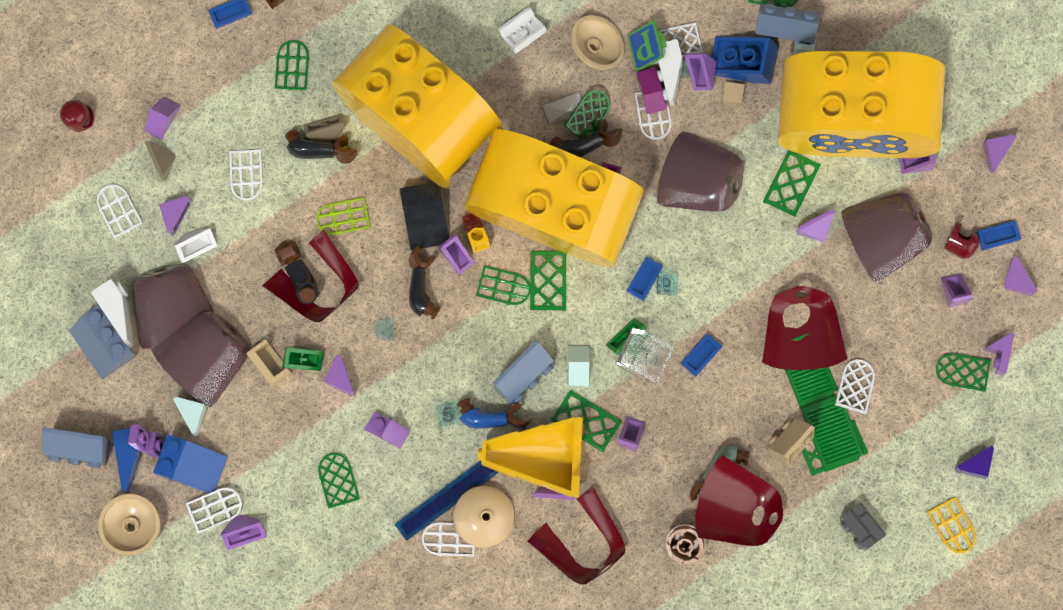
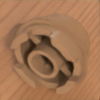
(684, 545)

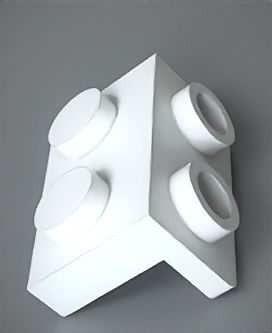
(521, 30)

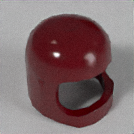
(74, 115)
(961, 245)

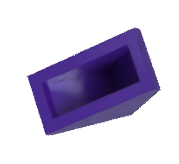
(978, 465)

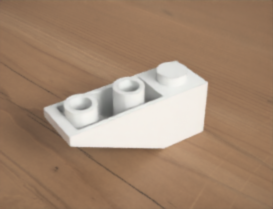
(671, 70)

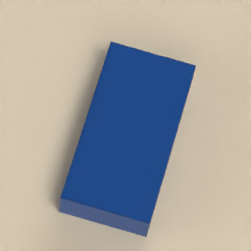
(229, 12)
(998, 235)
(644, 279)
(701, 355)

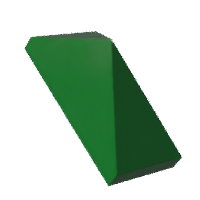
(618, 341)
(302, 358)

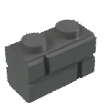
(862, 527)

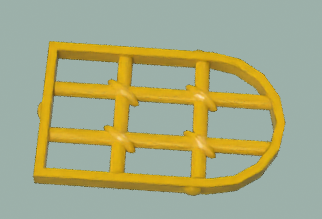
(945, 522)

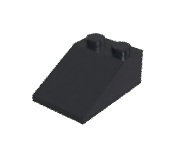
(424, 215)

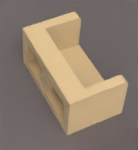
(268, 363)

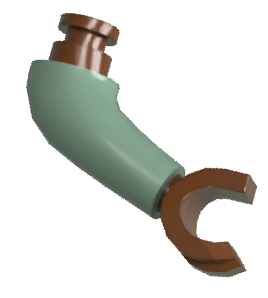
(730, 452)

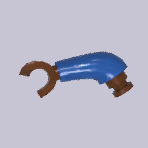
(479, 419)

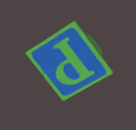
(646, 45)

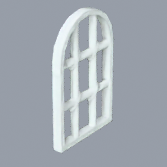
(660, 121)
(241, 182)
(125, 213)
(224, 510)
(456, 545)

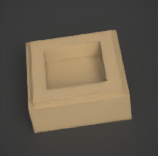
(733, 93)

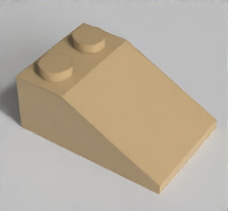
(791, 441)

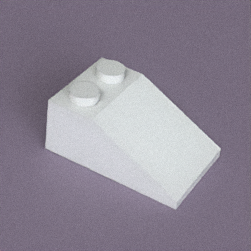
(114, 304)

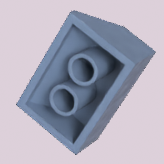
(787, 23)
(101, 342)
(523, 373)
(74, 447)

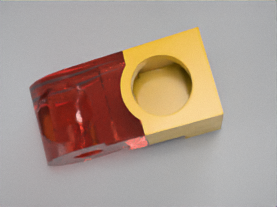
(475, 233)

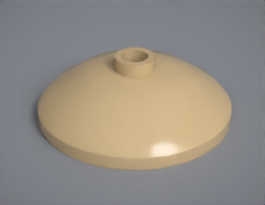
(597, 42)
(119, 514)
(469, 520)

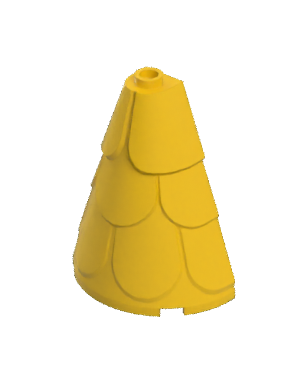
(539, 455)

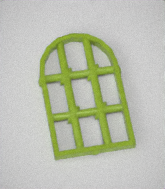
(348, 210)

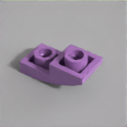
(144, 441)

